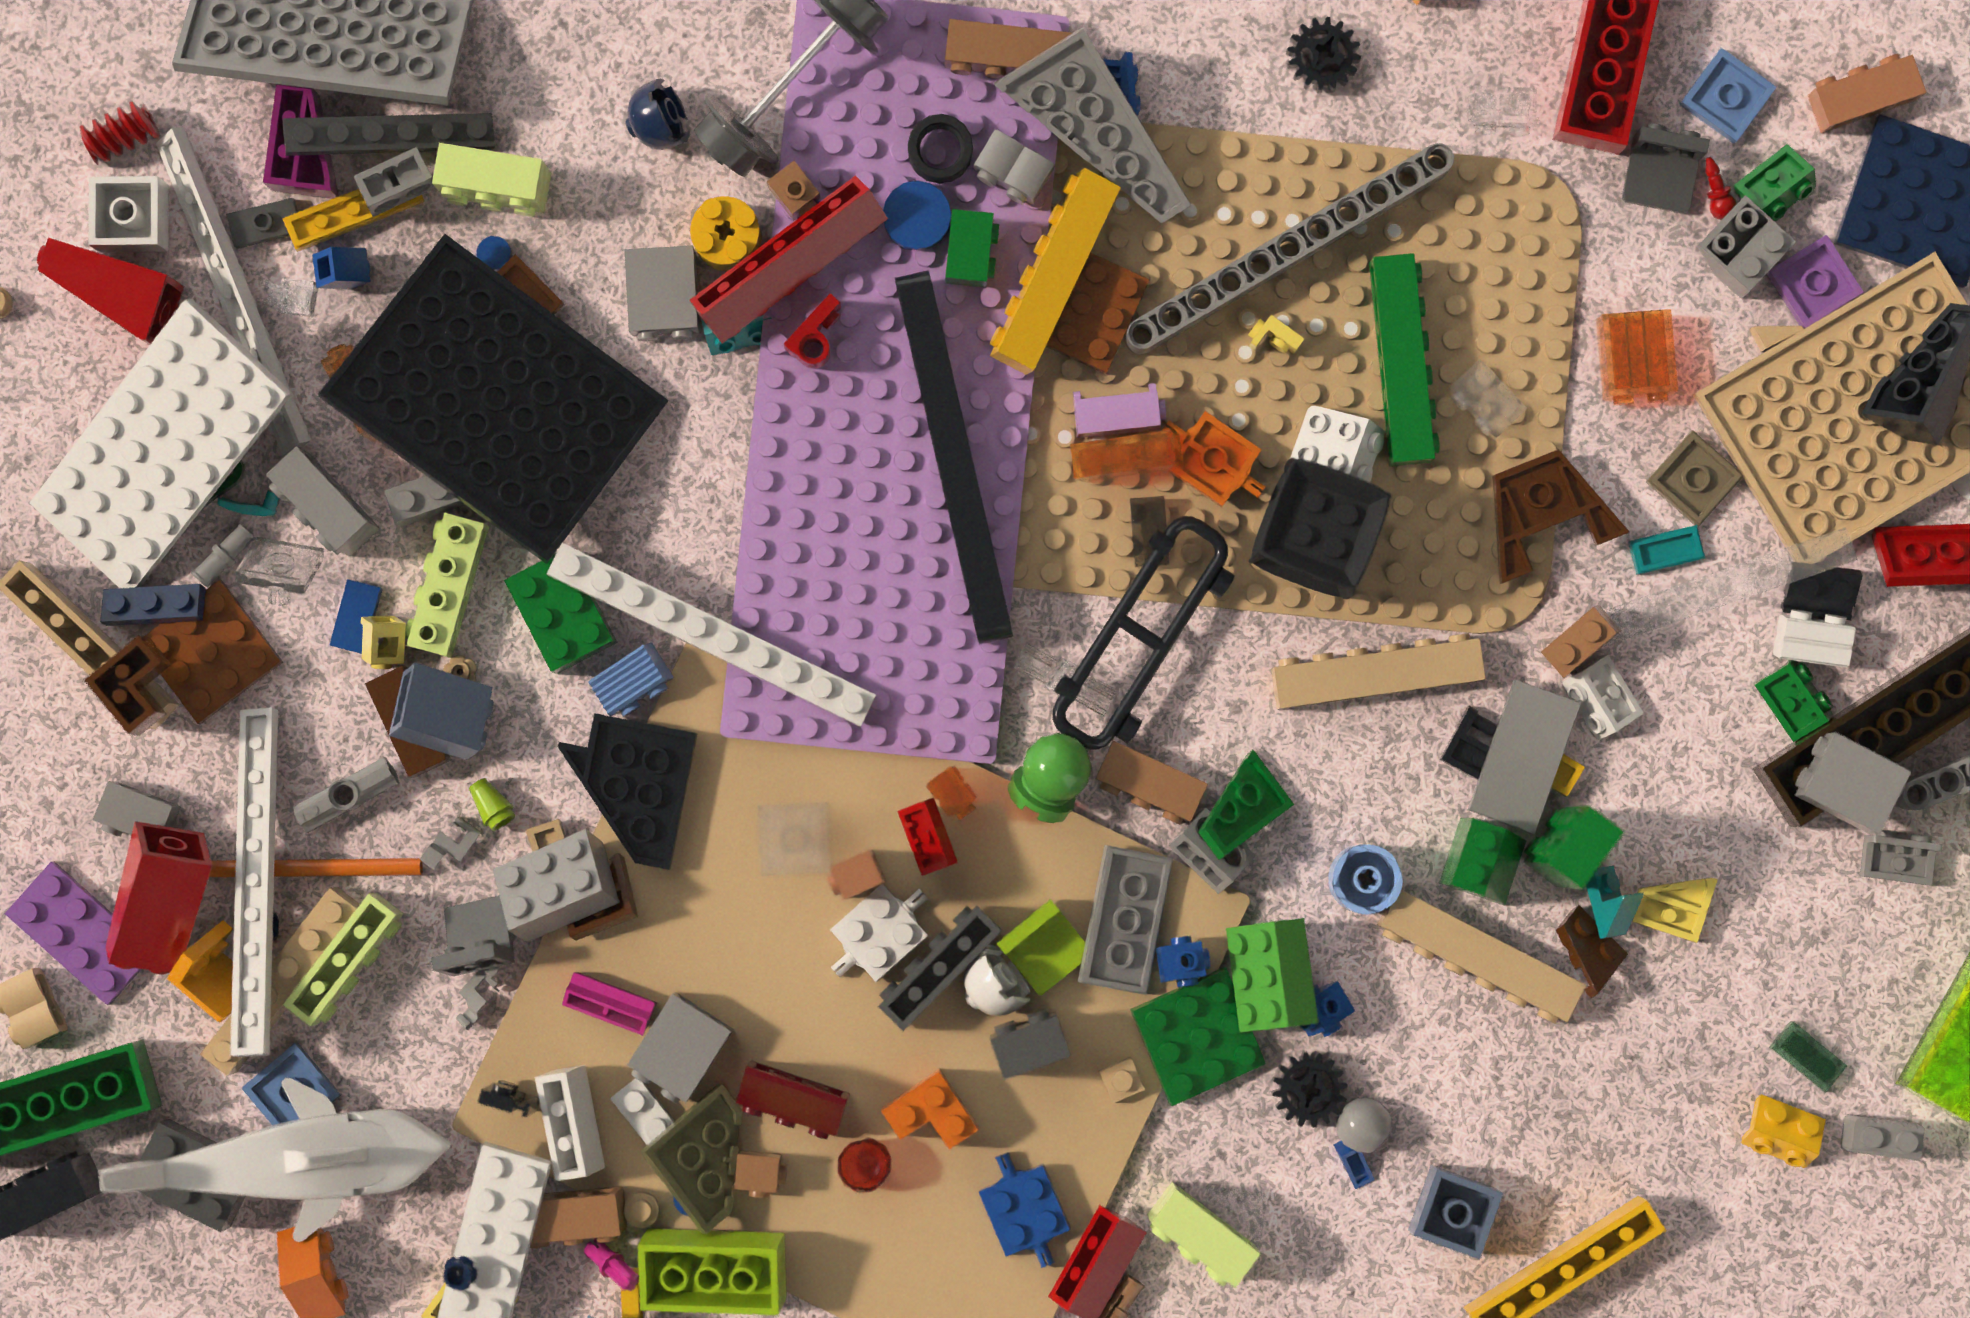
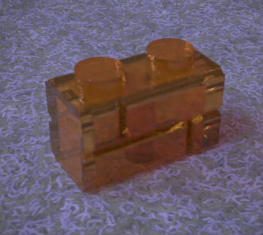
(953, 794)

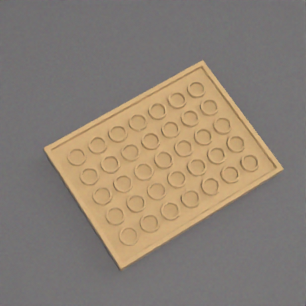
(1799, 419)

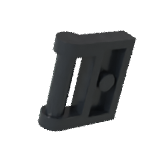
(1465, 751)

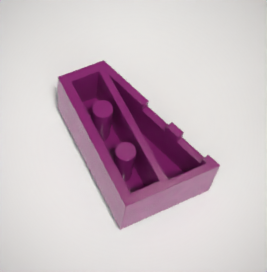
(297, 174)

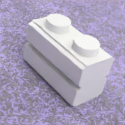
(1814, 640)

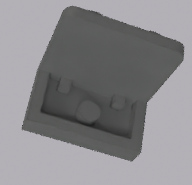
(1663, 168)

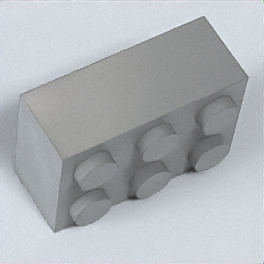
(321, 502)
(555, 886)

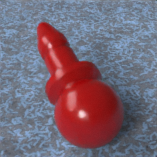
(1721, 200)

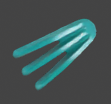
(267, 509)

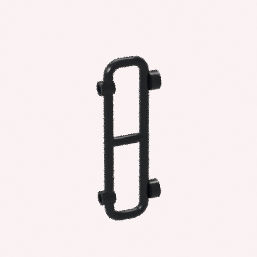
(1214, 579)

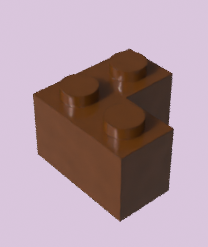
(122, 685)

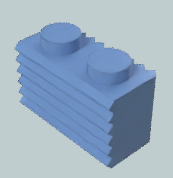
(631, 680)

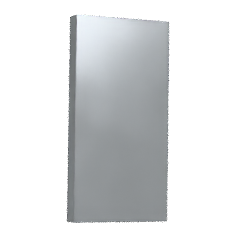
(1524, 756)
(1125, 920)

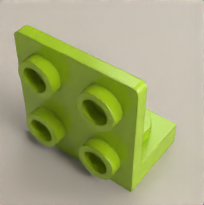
(1044, 947)

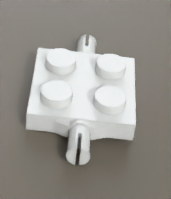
(879, 932)

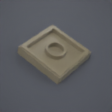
(1694, 478)

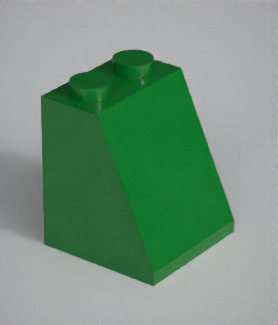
(1483, 860)

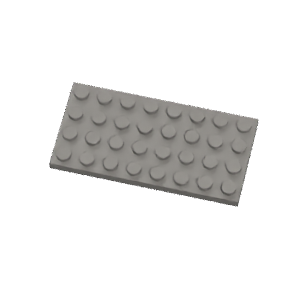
(329, 45)

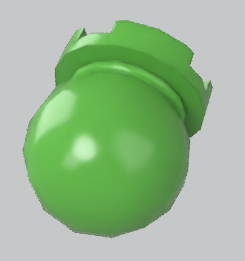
(1051, 777)

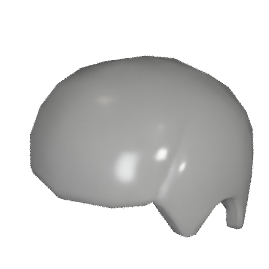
(1364, 1124)

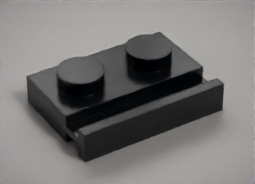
(1824, 593)
(507, 1098)

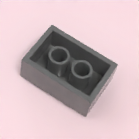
(208, 1208)

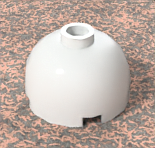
(994, 984)

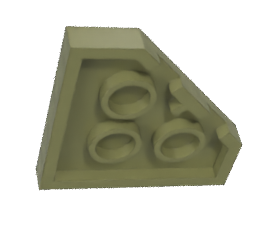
(700, 1157)

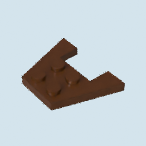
(1540, 497)

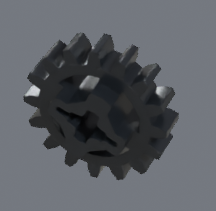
(1334, 62)
(1305, 1106)

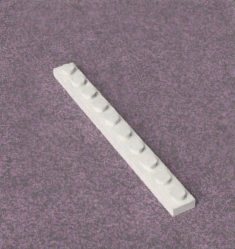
(227, 275)
(711, 634)
(254, 883)

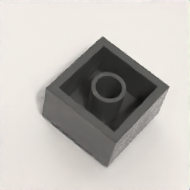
(1029, 1044)

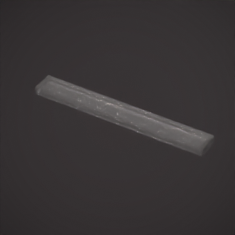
(1732, 584)

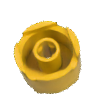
(716, 216)

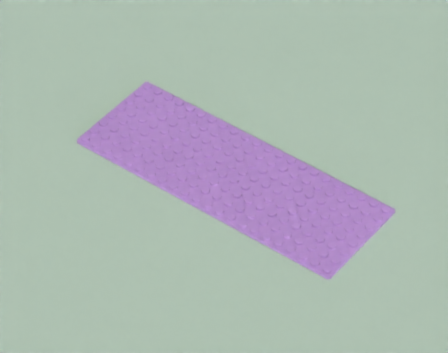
(843, 492)

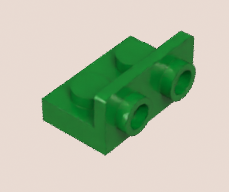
(1778, 182)
(1795, 699)

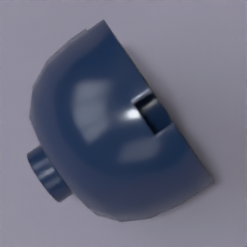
(655, 116)

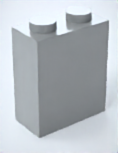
(659, 292)
(1852, 782)
(679, 1048)

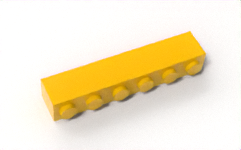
(1054, 271)
(1570, 1263)

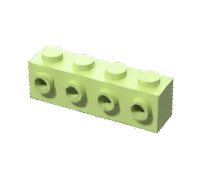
(447, 584)
(343, 959)

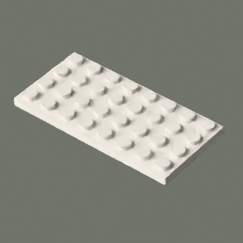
(160, 446)

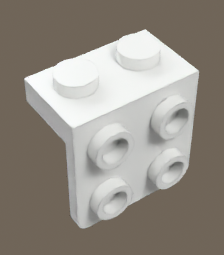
(1339, 441)

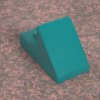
(1611, 909)

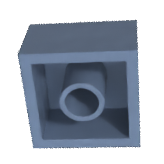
(1455, 1212)

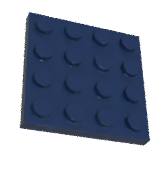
(1911, 199)

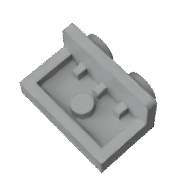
(1899, 859)

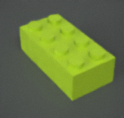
(712, 1271)

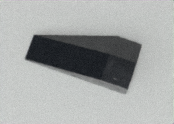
(1925, 388)

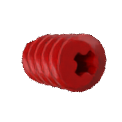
(119, 132)

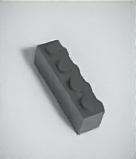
(941, 966)

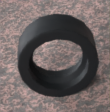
(936, 122)

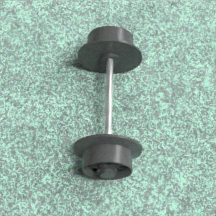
(732, 138)

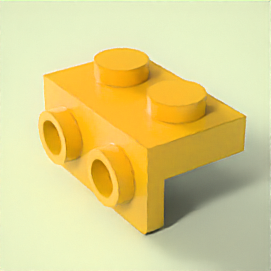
(1784, 1132)

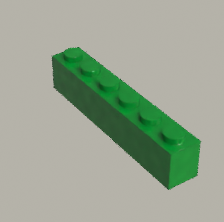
(1402, 359)

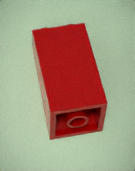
(120, 290)
(158, 897)

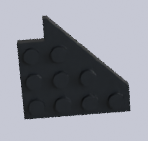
(637, 782)

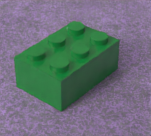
(560, 618)

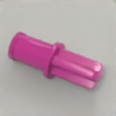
(612, 1265)

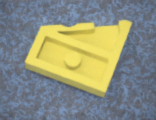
(1676, 907)

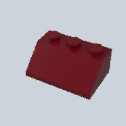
(792, 1099)

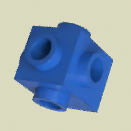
(1170, 961)
(1331, 1008)

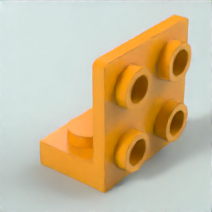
(207, 973)

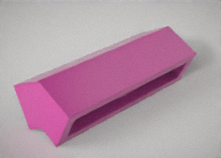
(609, 1003)

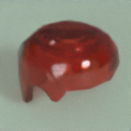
(864, 1165)

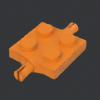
(1216, 459)

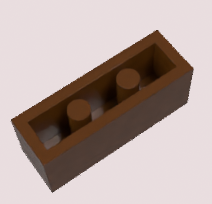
(413, 757)

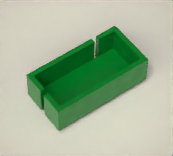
(1572, 846)

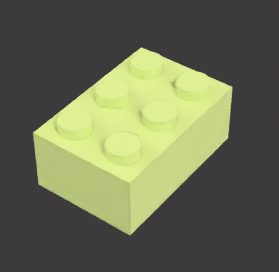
(491, 179)
(1202, 1236)

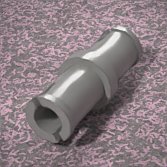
(223, 555)

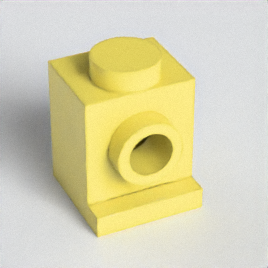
(393, 644)

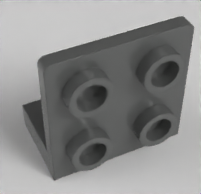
(475, 938)

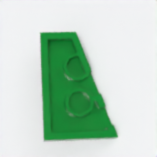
(1245, 807)

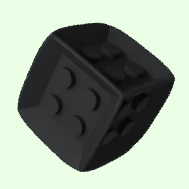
(1320, 528)

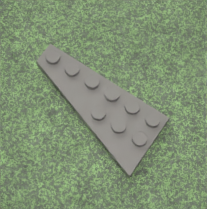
(1088, 111)

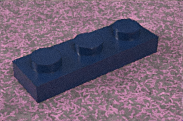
(153, 604)

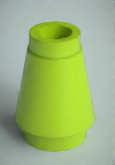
(491, 805)

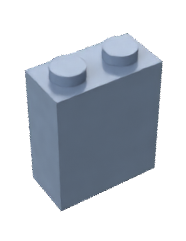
(441, 711)

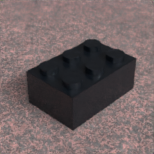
(47, 1192)

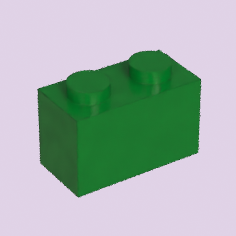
(970, 248)

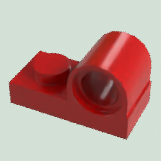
(809, 331)

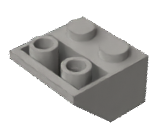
(1744, 247)

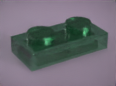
(1808, 1056)

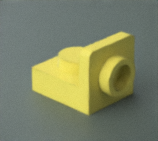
(1281, 336)

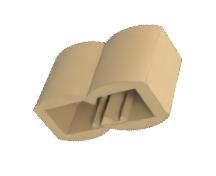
(31, 1009)

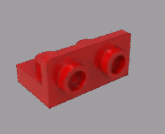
(927, 836)

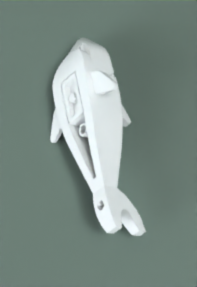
(304, 1159)

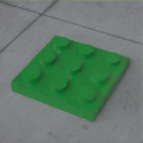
(1196, 1037)

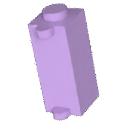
(1118, 413)

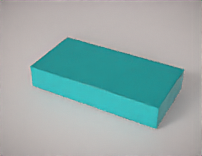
(1666, 549)

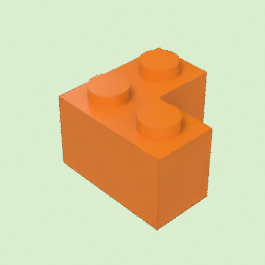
(935, 1102)
(309, 1275)

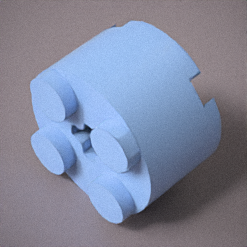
(1382, 869)

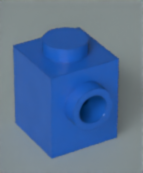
(341, 268)

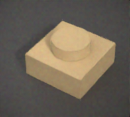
(545, 834)
(1121, 1080)

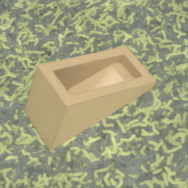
(1771, 335)

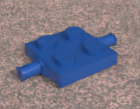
(1024, 1210)

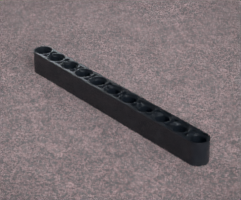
(953, 457)

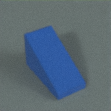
(1354, 1164)

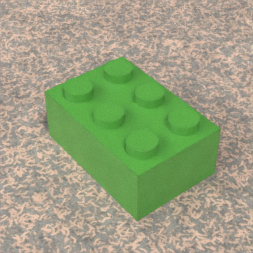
(1272, 975)

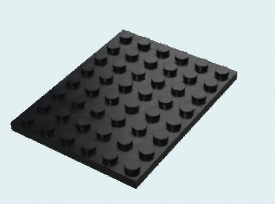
(493, 398)

